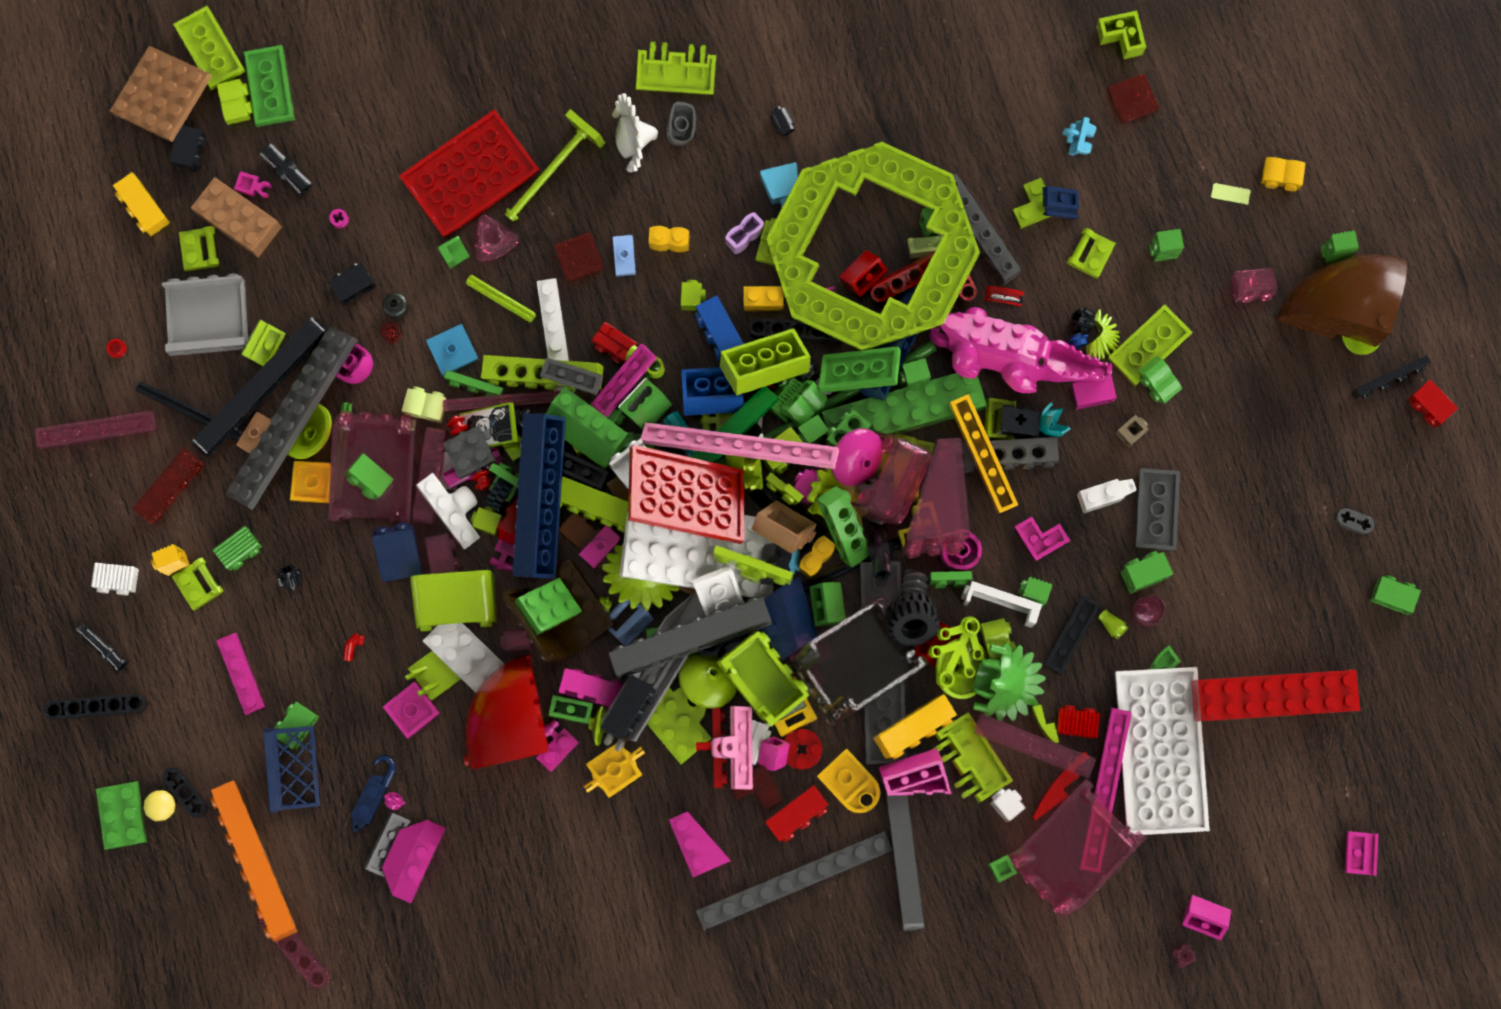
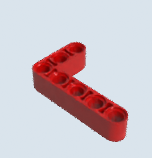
(908, 281)

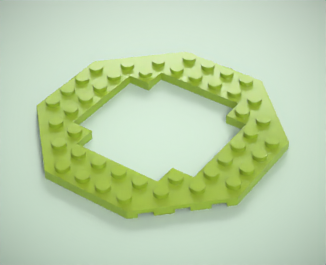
(940, 281)

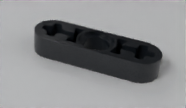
(190, 807)

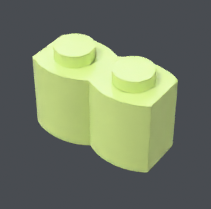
(424, 405)

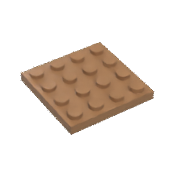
(160, 93)

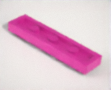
(624, 380)
(240, 674)

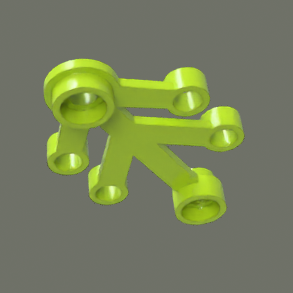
(959, 650)

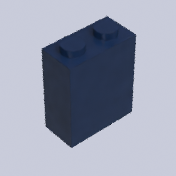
(397, 551)

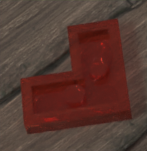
(763, 786)

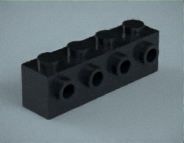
(584, 472)

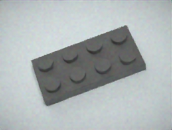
(1157, 509)

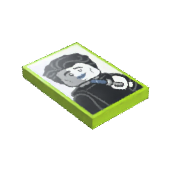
(496, 423)

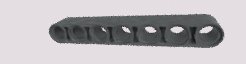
(904, 862)

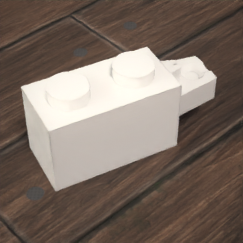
(1105, 494)

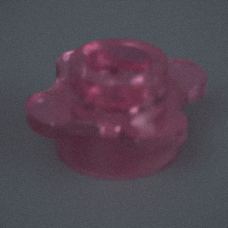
(1178, 954)

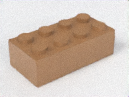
(236, 217)

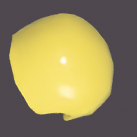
(159, 805)

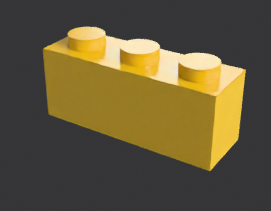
(140, 204)

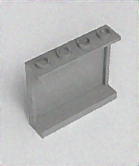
(206, 314)

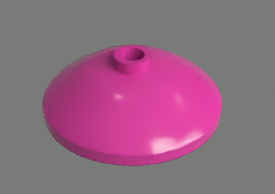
(858, 457)

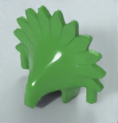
(1007, 682)

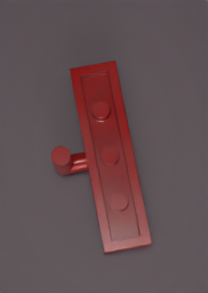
(720, 776)

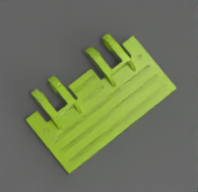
(675, 73)
(974, 756)

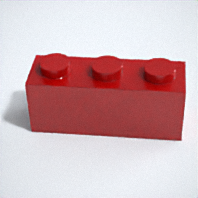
(797, 814)

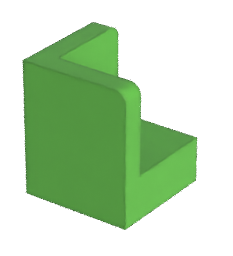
(453, 252)
(1002, 868)

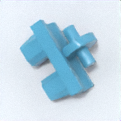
(1076, 136)

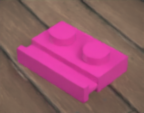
(1361, 853)

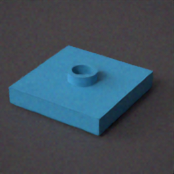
(452, 349)

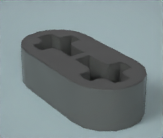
(1356, 517)

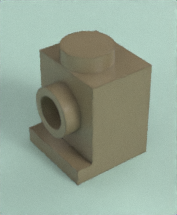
(1126, 436)

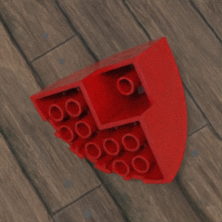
(505, 717)

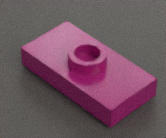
(600, 546)

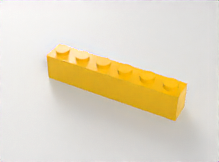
(983, 454)

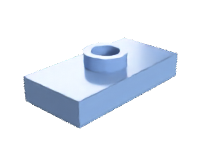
(624, 255)

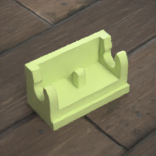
(922, 246)

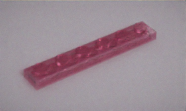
(96, 429)
(1034, 746)

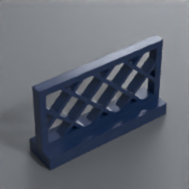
(273, 770)

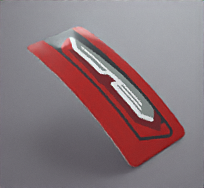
(1004, 295)

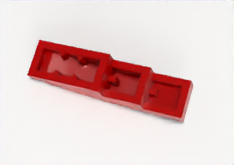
(1054, 793)

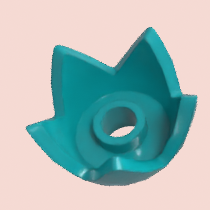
(1048, 422)

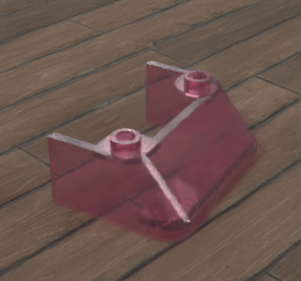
(896, 483)

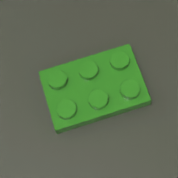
(548, 606)
(121, 815)

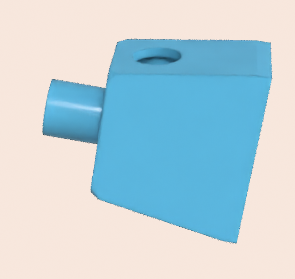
(779, 182)

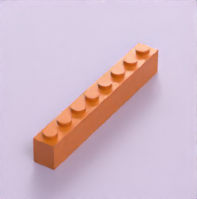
(253, 861)

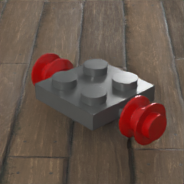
(469, 452)

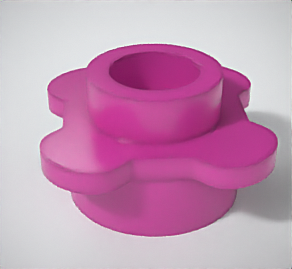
(393, 800)

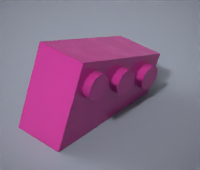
(589, 688)
(916, 775)
(696, 845)

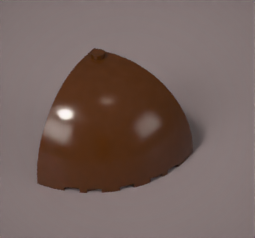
(1349, 298)

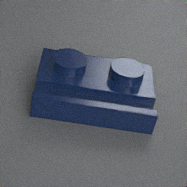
(1060, 202)

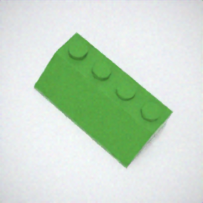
(588, 428)

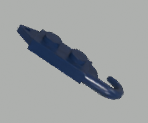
(372, 795)

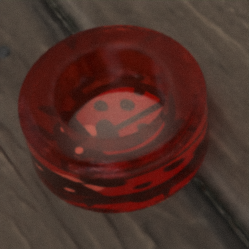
(391, 332)

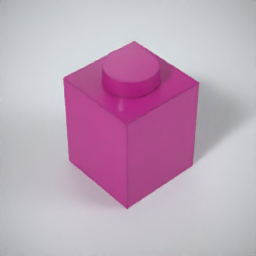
(773, 753)

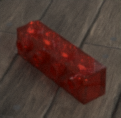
(168, 486)

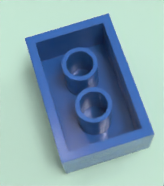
(717, 326)
(708, 392)

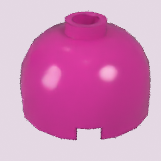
(356, 366)

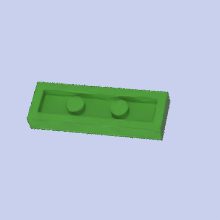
(472, 385)

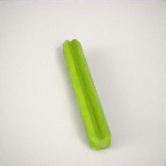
(500, 298)

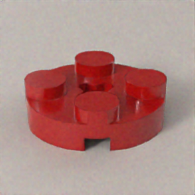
(813, 749)

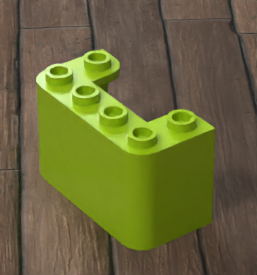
(763, 678)

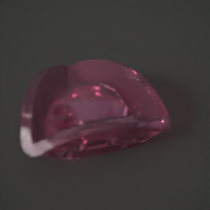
(492, 239)

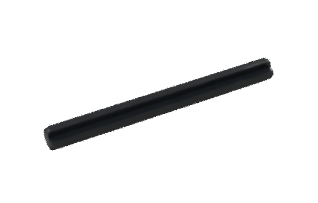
(179, 406)
(841, 569)

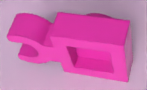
(249, 185)

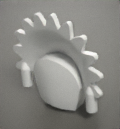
(631, 132)

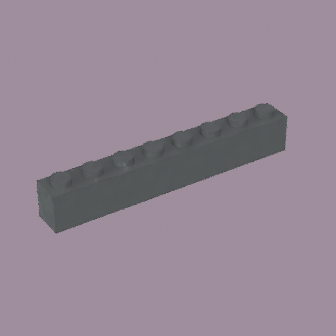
(690, 638)

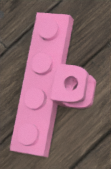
(738, 747)

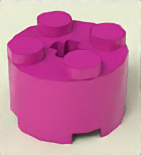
(969, 559)

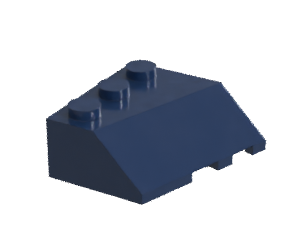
(791, 619)

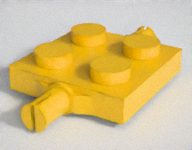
(614, 770)

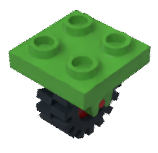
(503, 488)

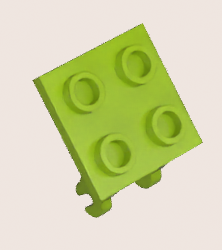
(751, 468)
(432, 675)

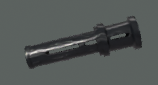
(107, 653)

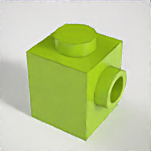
(692, 295)
(486, 520)

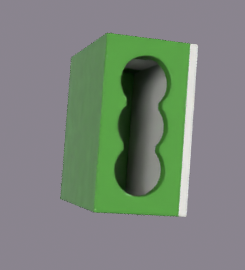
(645, 404)

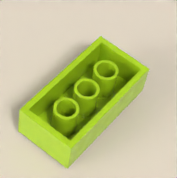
(765, 361)

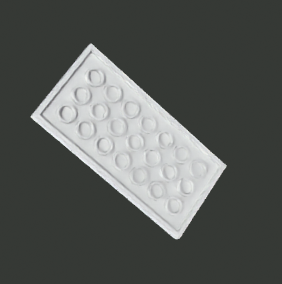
(680, 557)
(1162, 752)

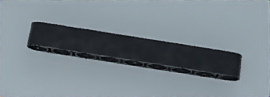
(259, 387)

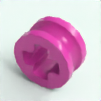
(336, 213)

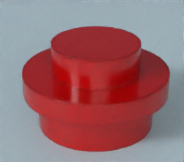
(116, 348)

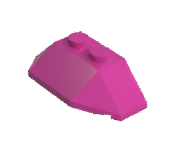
(411, 857)

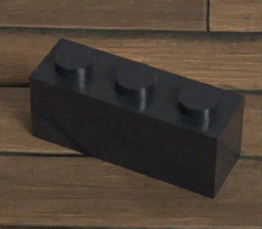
(629, 709)

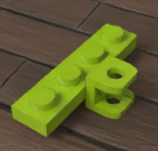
(752, 568)

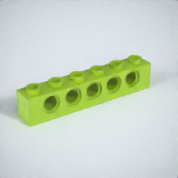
(494, 364)

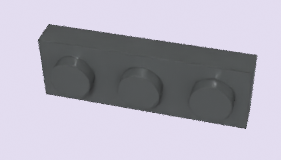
(571, 376)
(384, 842)

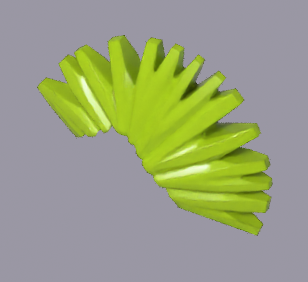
(1105, 339)

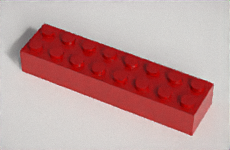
(1275, 695)

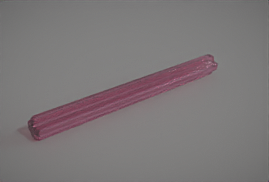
(488, 401)

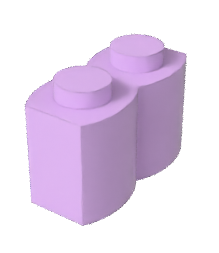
(740, 236)

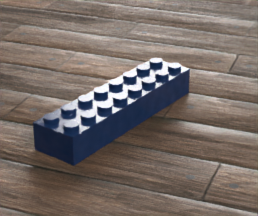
(539, 495)

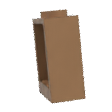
(784, 527)

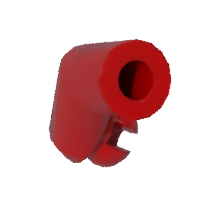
(349, 646)

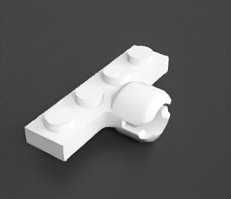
(451, 508)

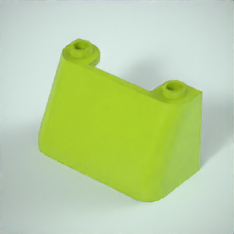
(454, 599)

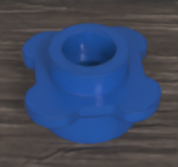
(1078, 340)

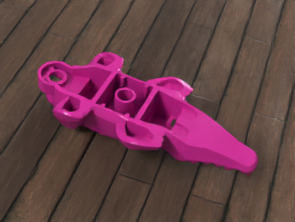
(1013, 351)

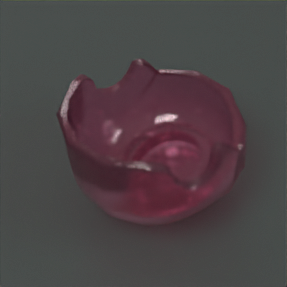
(1149, 610)

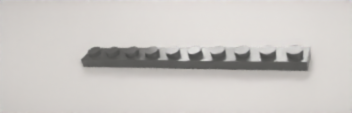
(794, 880)

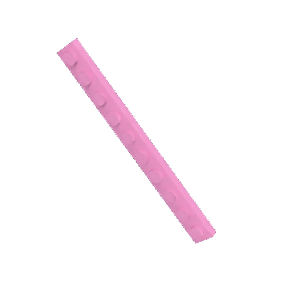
(740, 445)

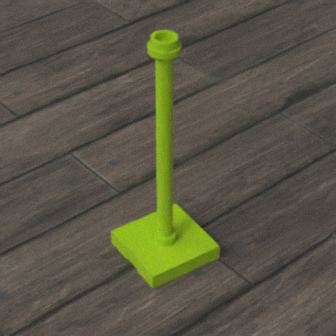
(583, 131)

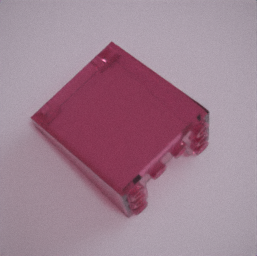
(387, 443)
(942, 510)
(1074, 850)

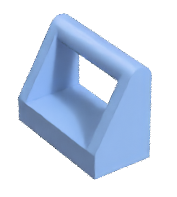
(633, 625)

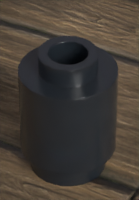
(782, 121)

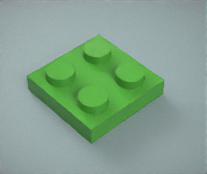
(942, 579)

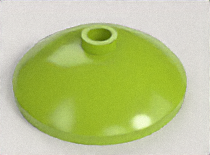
(313, 435)
(962, 686)
(703, 687)

